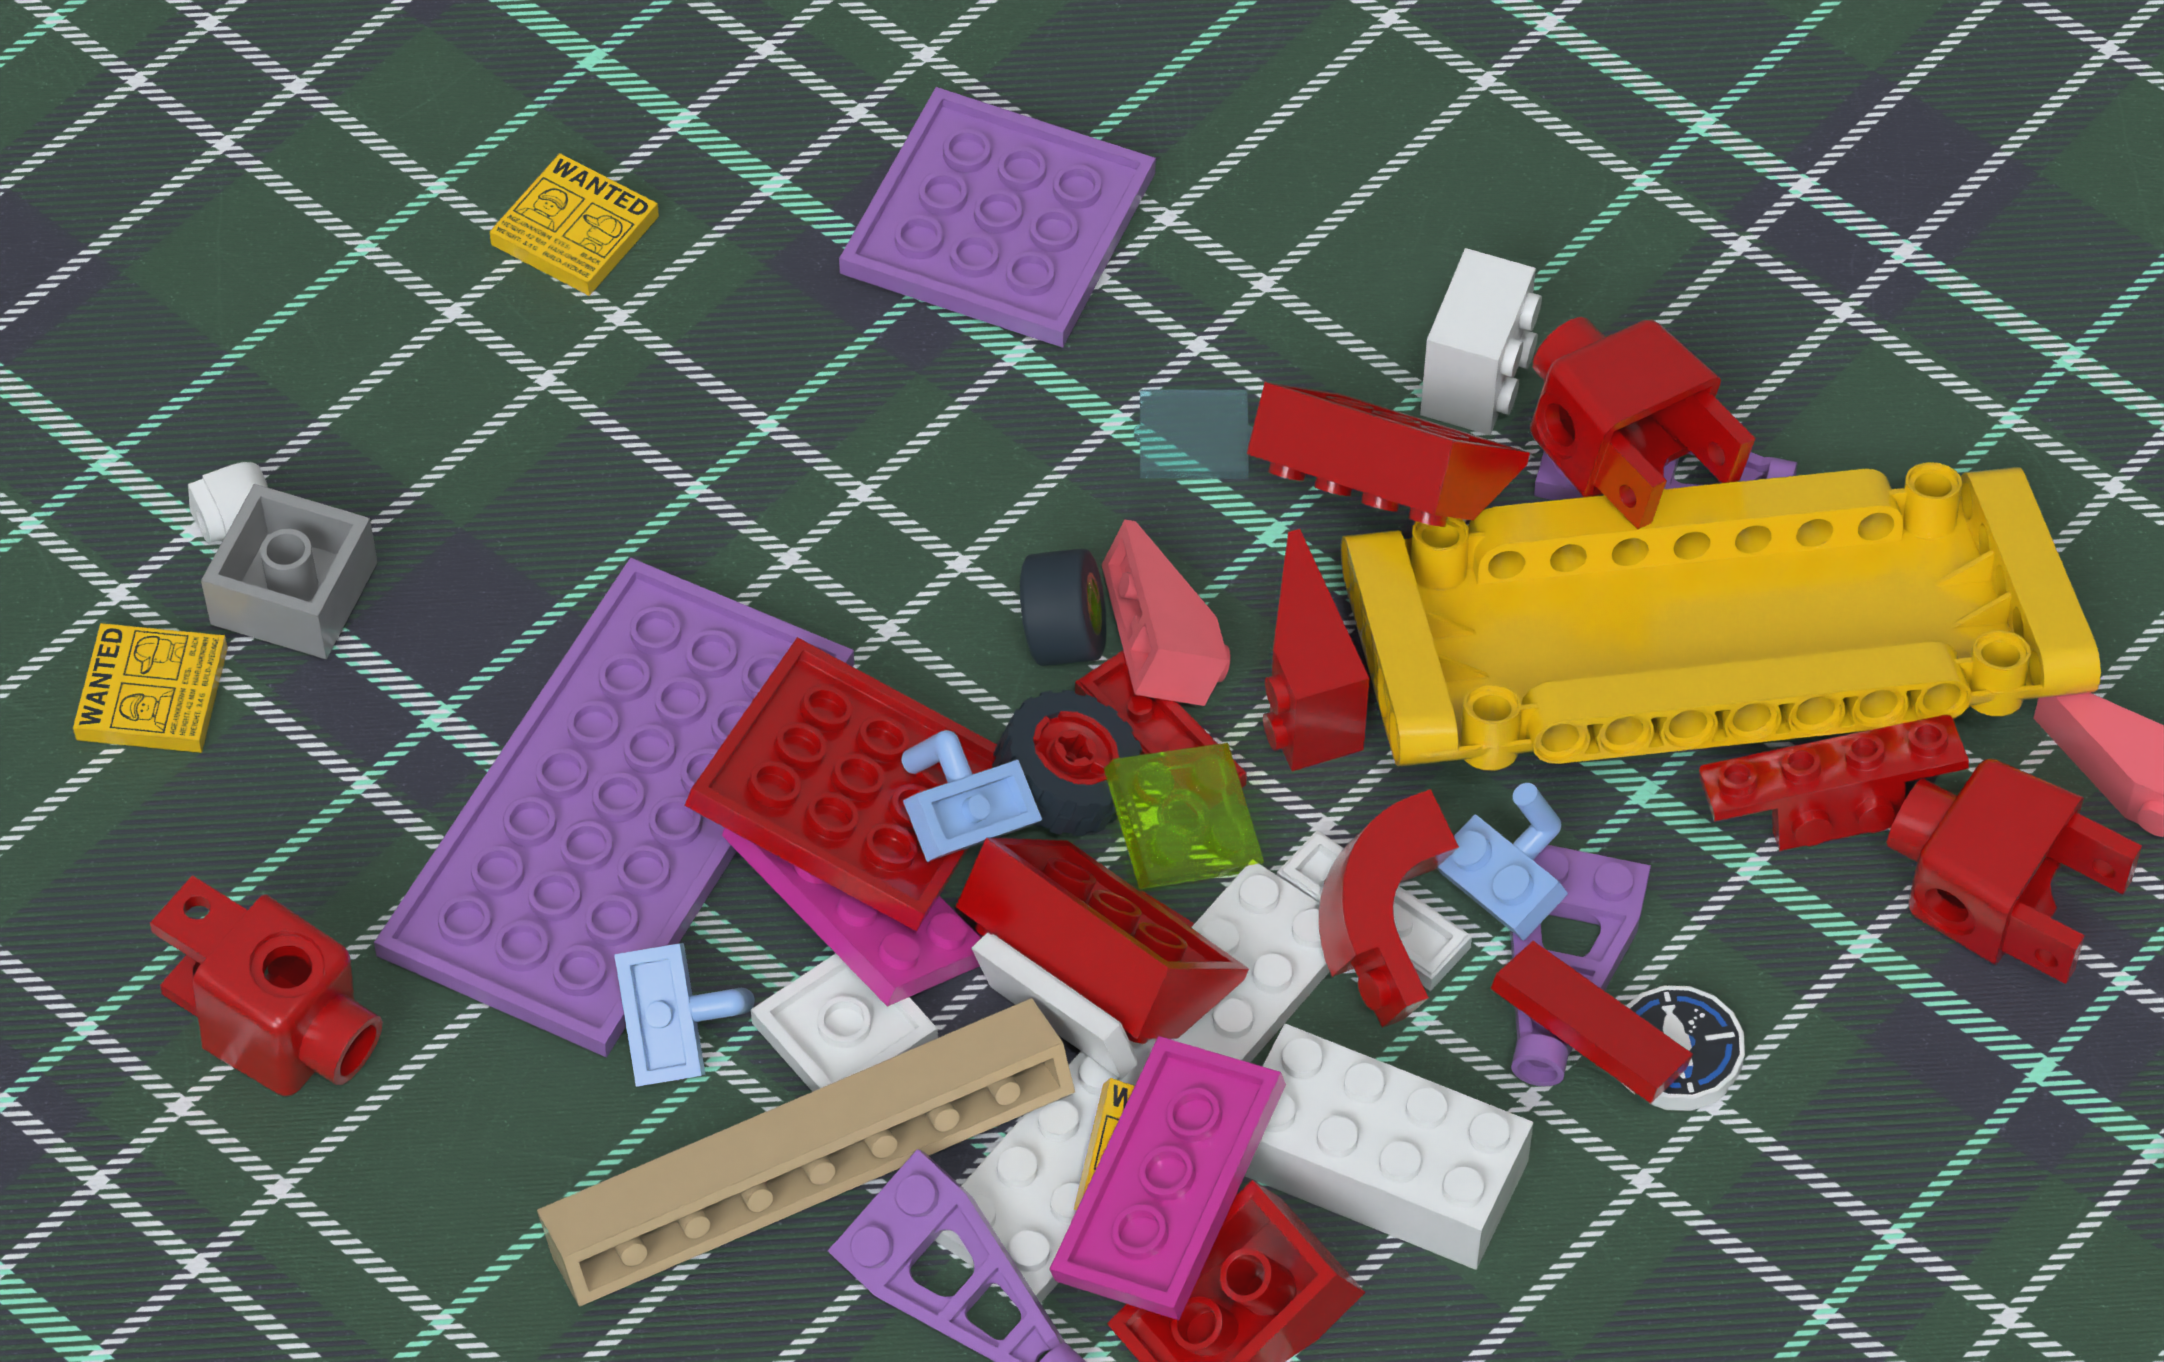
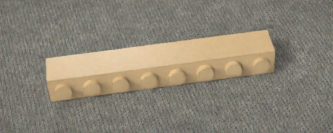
(805, 1151)

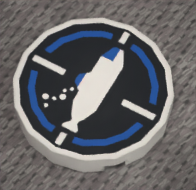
(1703, 1028)

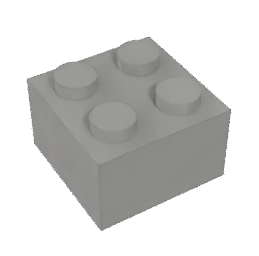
(289, 571)

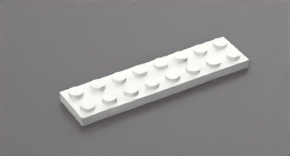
(1036, 1169)

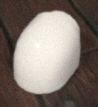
(219, 497)

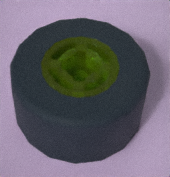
(1063, 607)

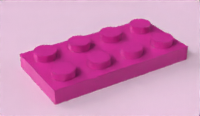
(874, 946)
(1168, 1177)

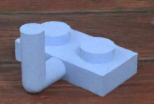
(969, 804)
(1502, 873)
(665, 1014)

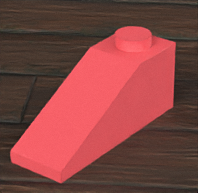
(1163, 624)
(2114, 750)

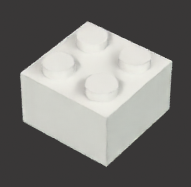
(1480, 342)

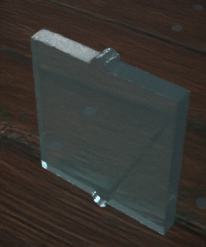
(1193, 434)

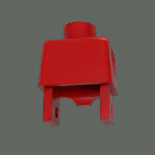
(1627, 409)
(1993, 858)
(273, 1024)

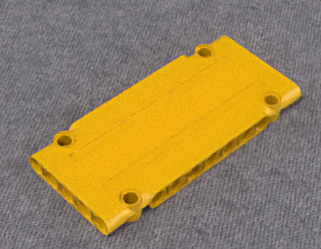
(1719, 620)

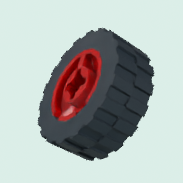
(1063, 753)

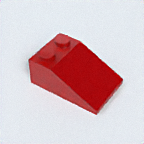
(1316, 672)
(1257, 1297)

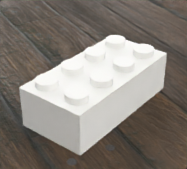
(1389, 1148)

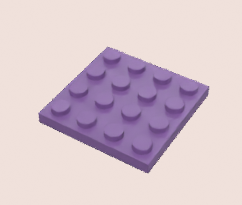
(998, 216)

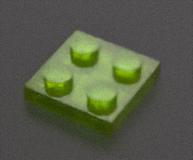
(1183, 815)

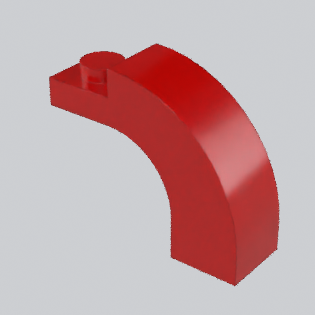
(1359, 900)

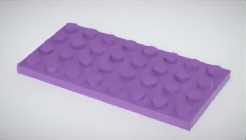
(582, 817)

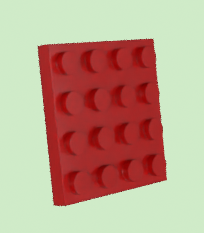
(825, 784)

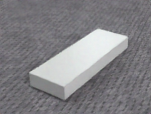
(1428, 937)
(1065, 1009)

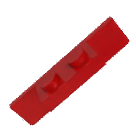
(1834, 783)

